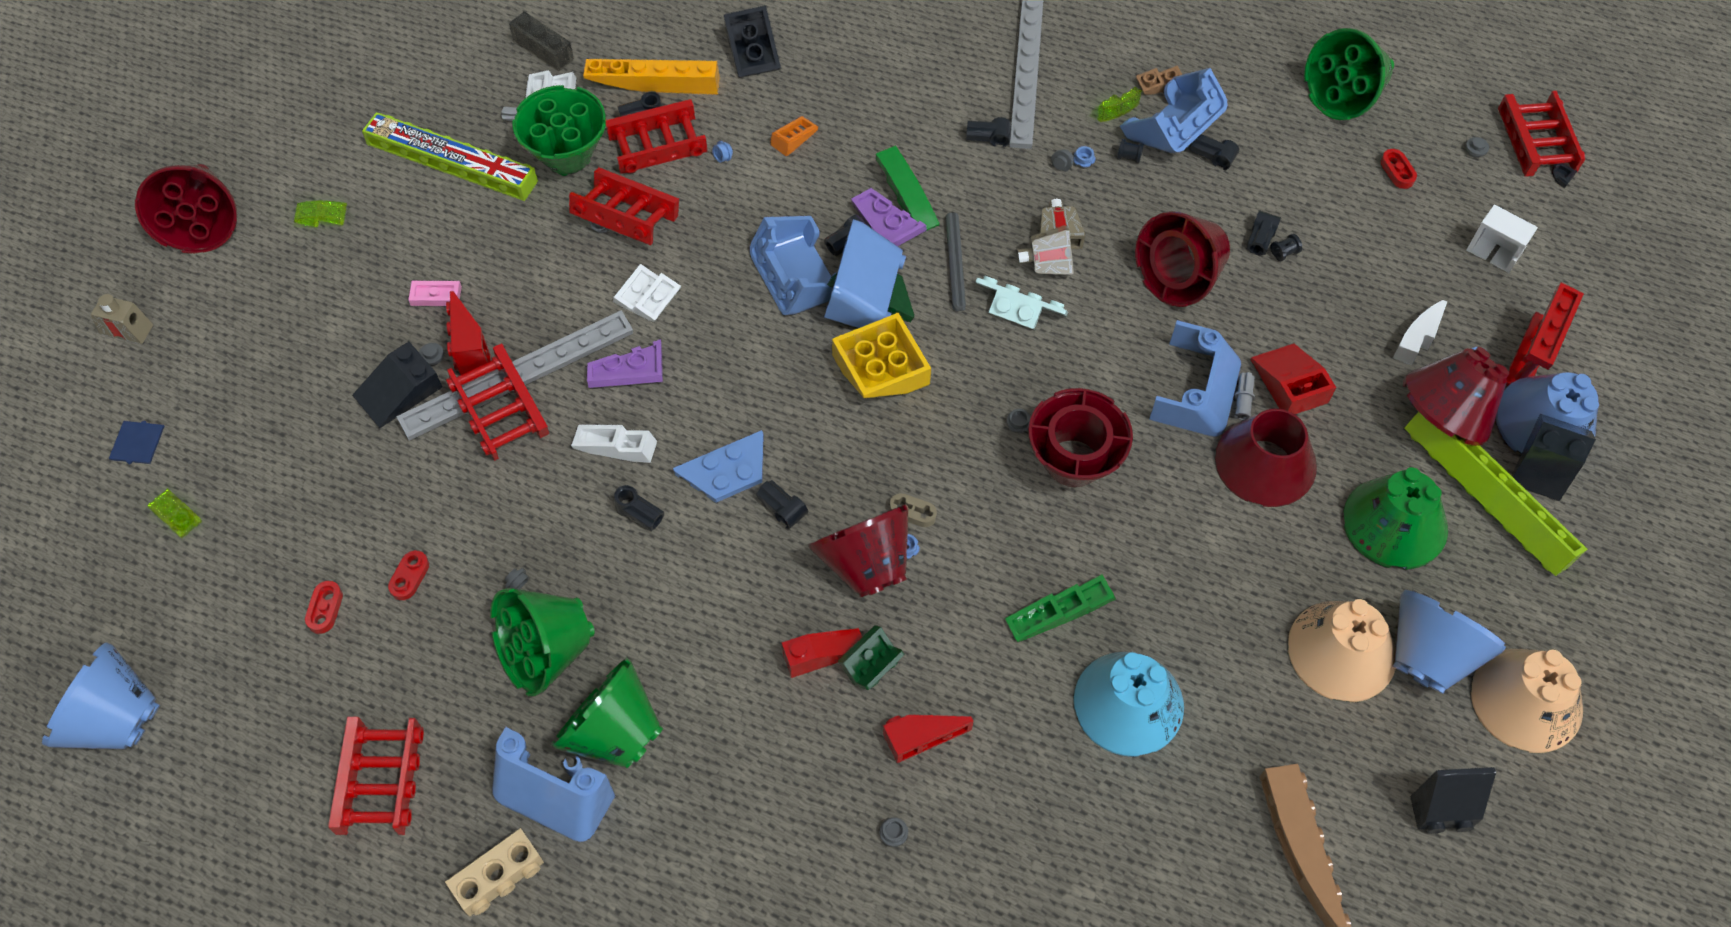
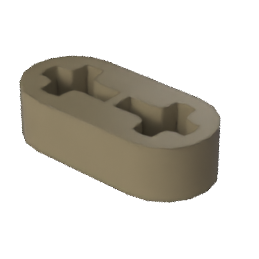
(916, 507)

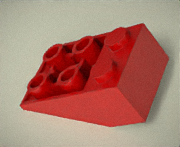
(467, 339)
(1294, 379)

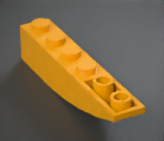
(656, 75)

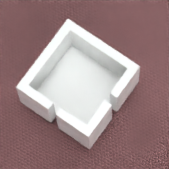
(1505, 230)

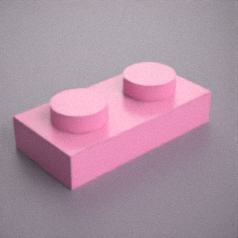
(432, 292)

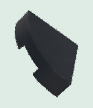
(1563, 174)

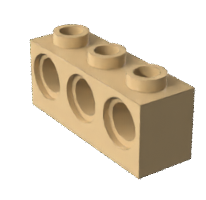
(479, 873)

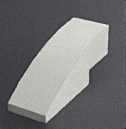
(1420, 333)
(615, 442)

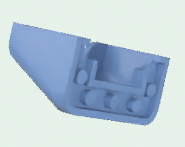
(1193, 106)
(790, 264)
(864, 277)
(564, 807)

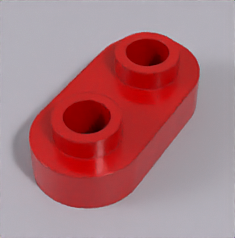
(1400, 173)
(410, 574)
(322, 608)

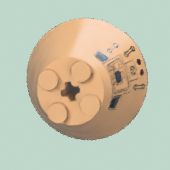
(1342, 650)
(1529, 699)

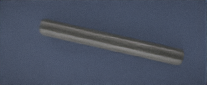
(955, 262)

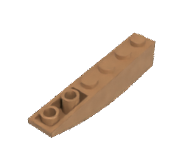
(1303, 841)

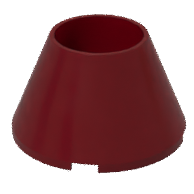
(1167, 262)
(1085, 418)
(1260, 475)

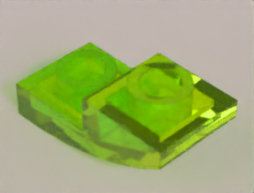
(1119, 106)
(314, 211)
(174, 513)

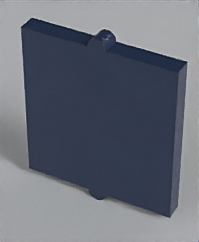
(136, 442)

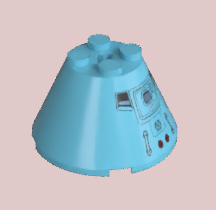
(1128, 703)

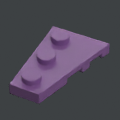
(886, 218)
(632, 368)

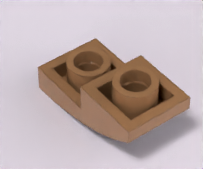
(1155, 82)

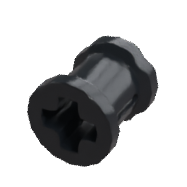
(1130, 151)
(1286, 247)

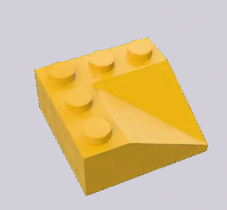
(882, 358)

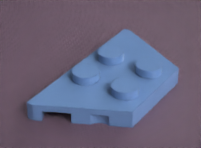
(726, 469)

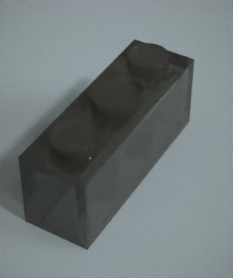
(541, 41)

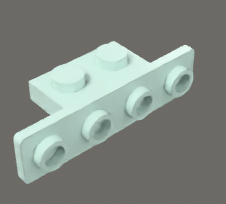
(1016, 306)

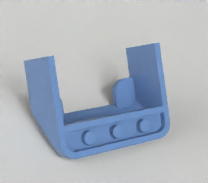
(1209, 409)

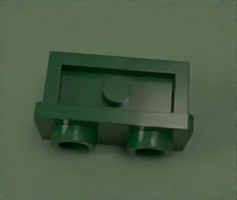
(870, 658)

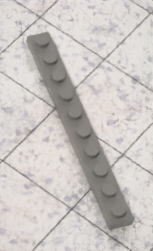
(1026, 74)
(530, 368)

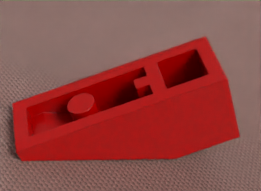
(817, 650)
(920, 733)

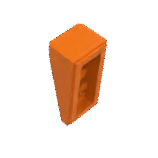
(787, 145)

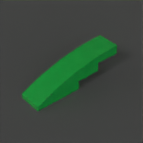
(906, 187)
(1060, 609)

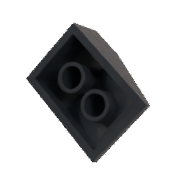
(751, 41)
(397, 385)
(1553, 457)
(1453, 799)

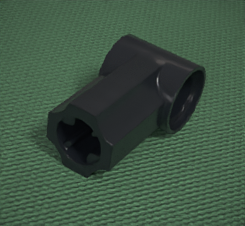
(648, 101)
(995, 132)
(1220, 153)
(1263, 231)
(836, 241)
(784, 507)
(638, 509)

